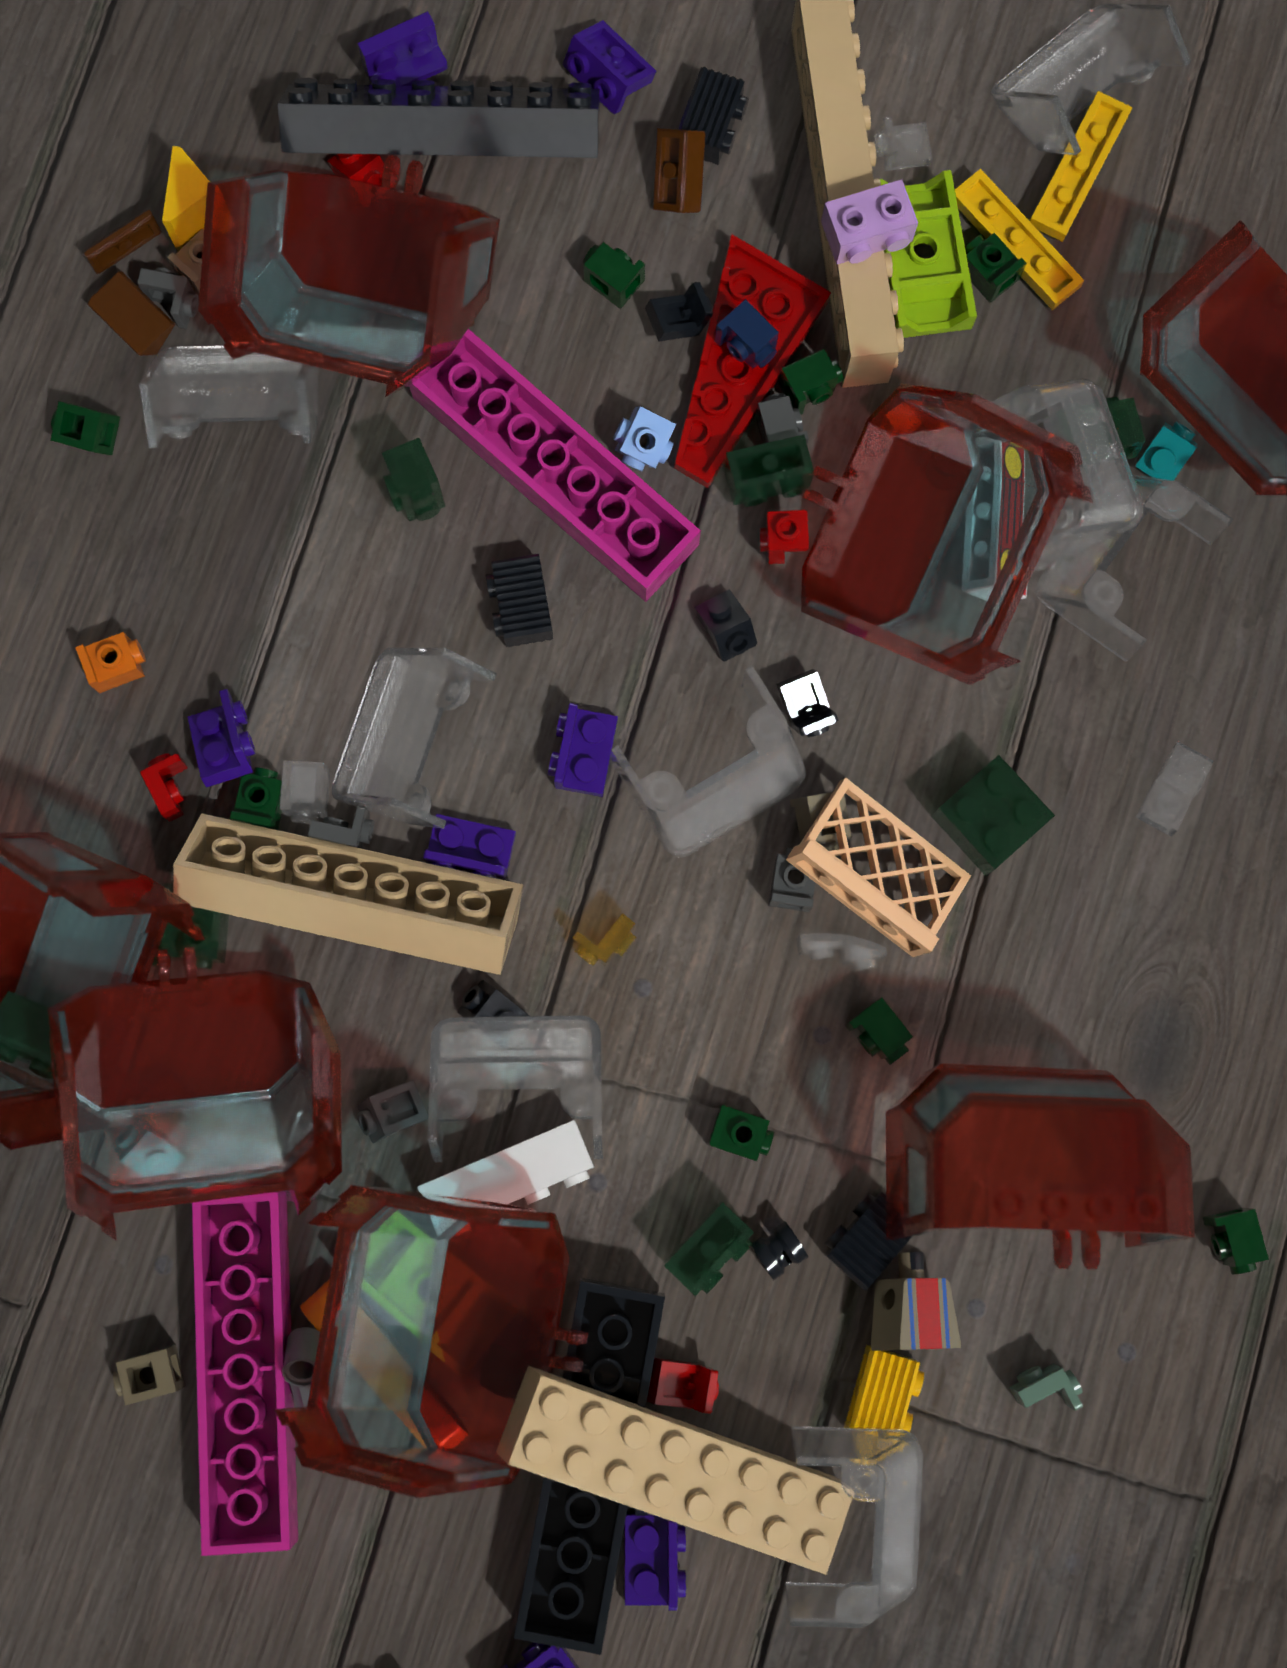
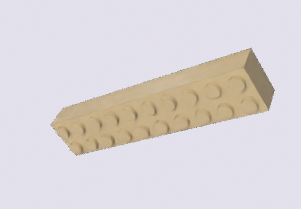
(840, 167)

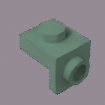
(1038, 1384)

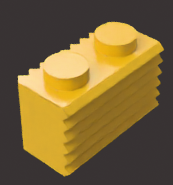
(884, 1391)

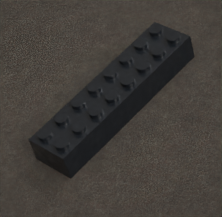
(440, 119)
(576, 1531)

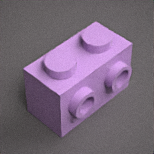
(869, 222)

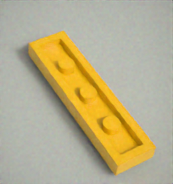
(1077, 173)
(994, 213)

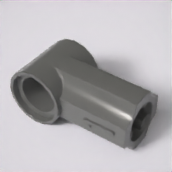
(300, 1362)

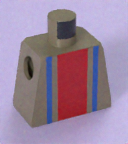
(913, 1310)

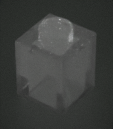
(305, 790)

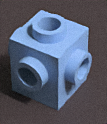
(655, 428)

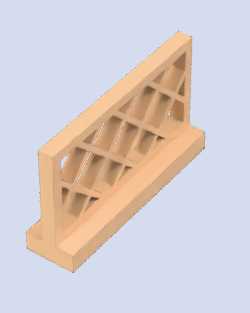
(857, 892)

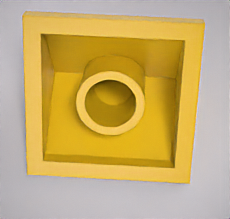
(184, 199)

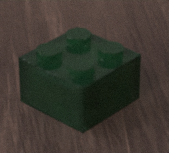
(992, 815)

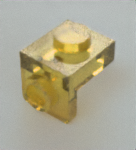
(616, 940)

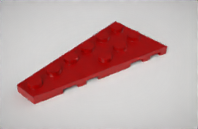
(730, 390)

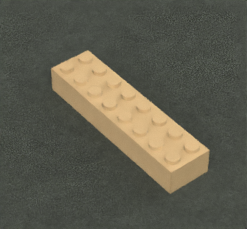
(348, 893)
(674, 1470)

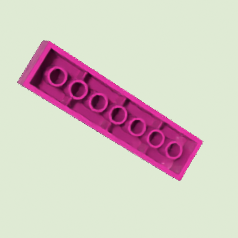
(557, 465)
(240, 1355)

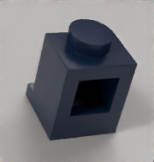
(748, 335)

